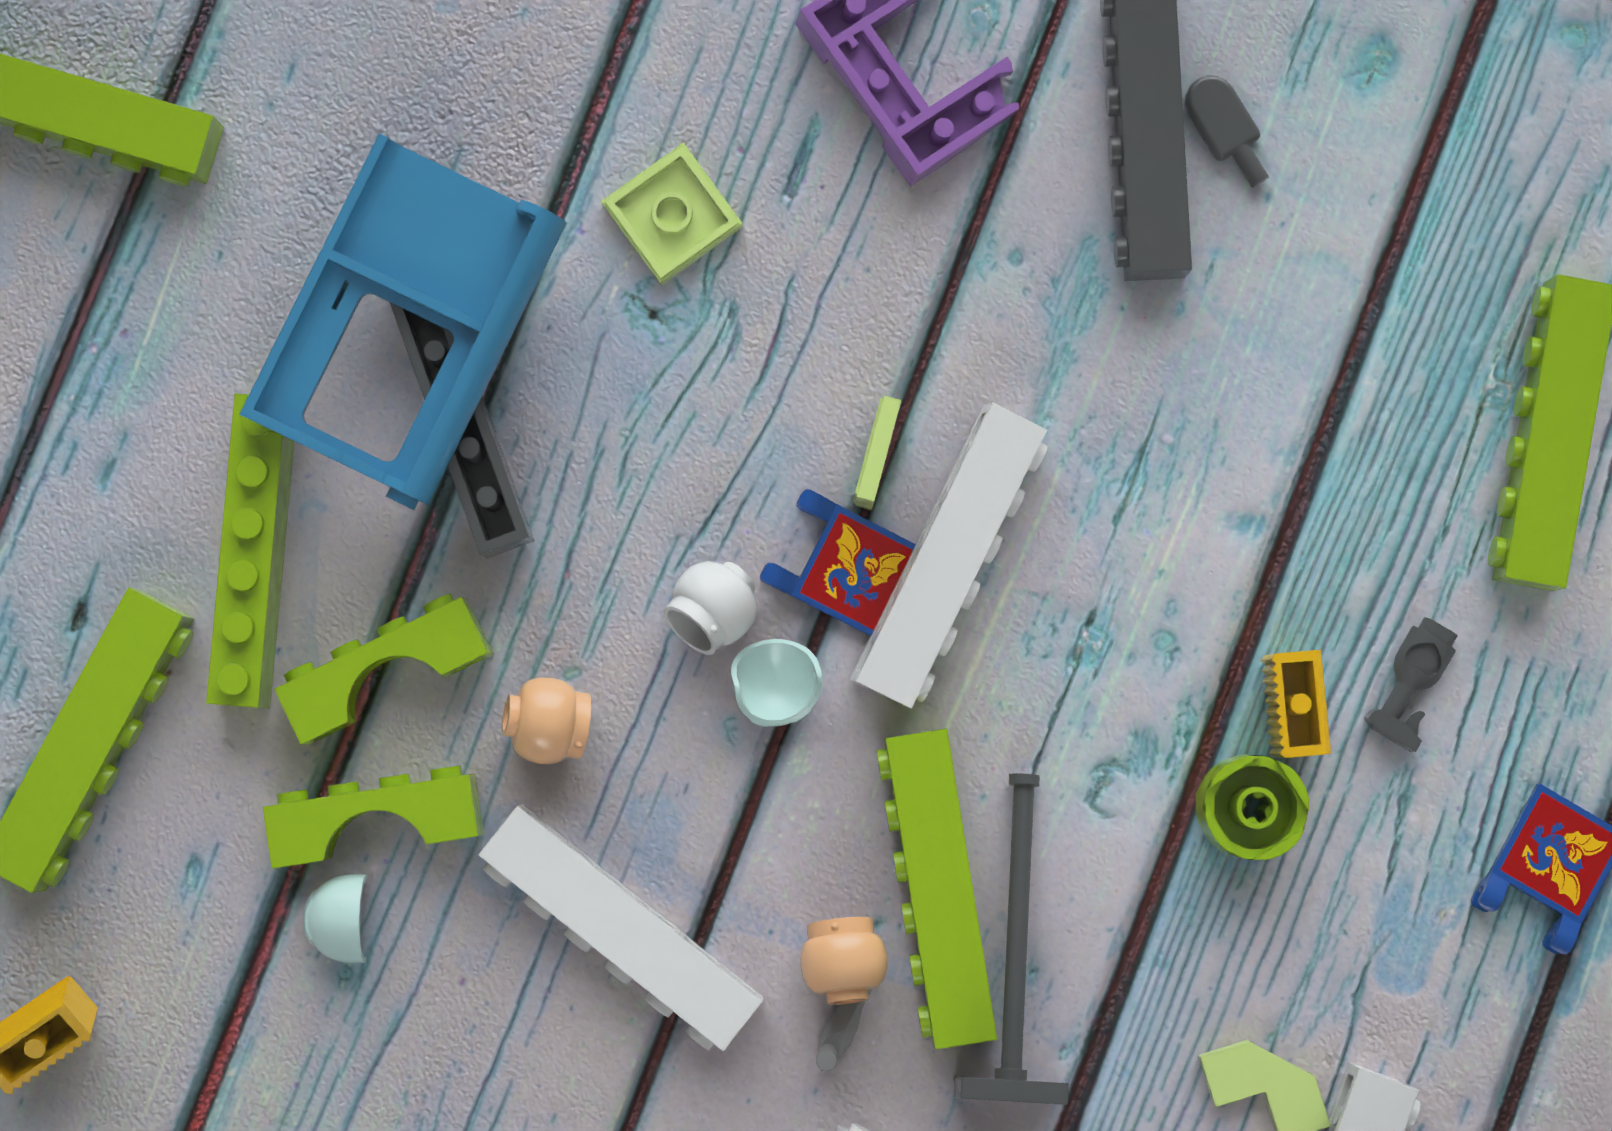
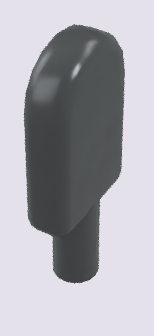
(1225, 125)

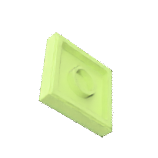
(672, 213)
(876, 452)

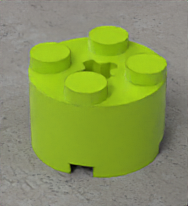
(1280, 814)

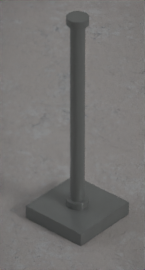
(1010, 1079)

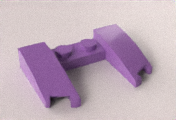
(915, 135)

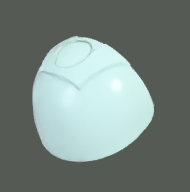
(776, 682)
(334, 918)

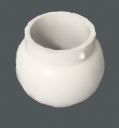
(712, 606)

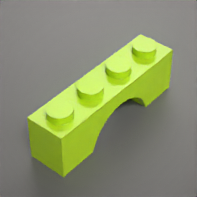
(326, 696)
(308, 829)

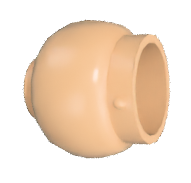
(547, 721)
(843, 959)

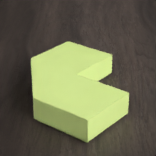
(1249, 1070)

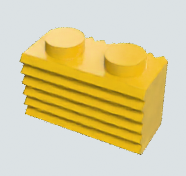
(1296, 704)
(44, 1032)

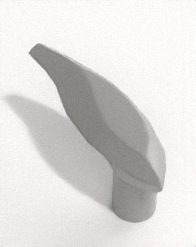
(838, 1034)

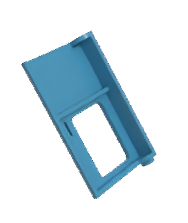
(431, 249)

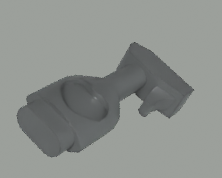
(1416, 667)

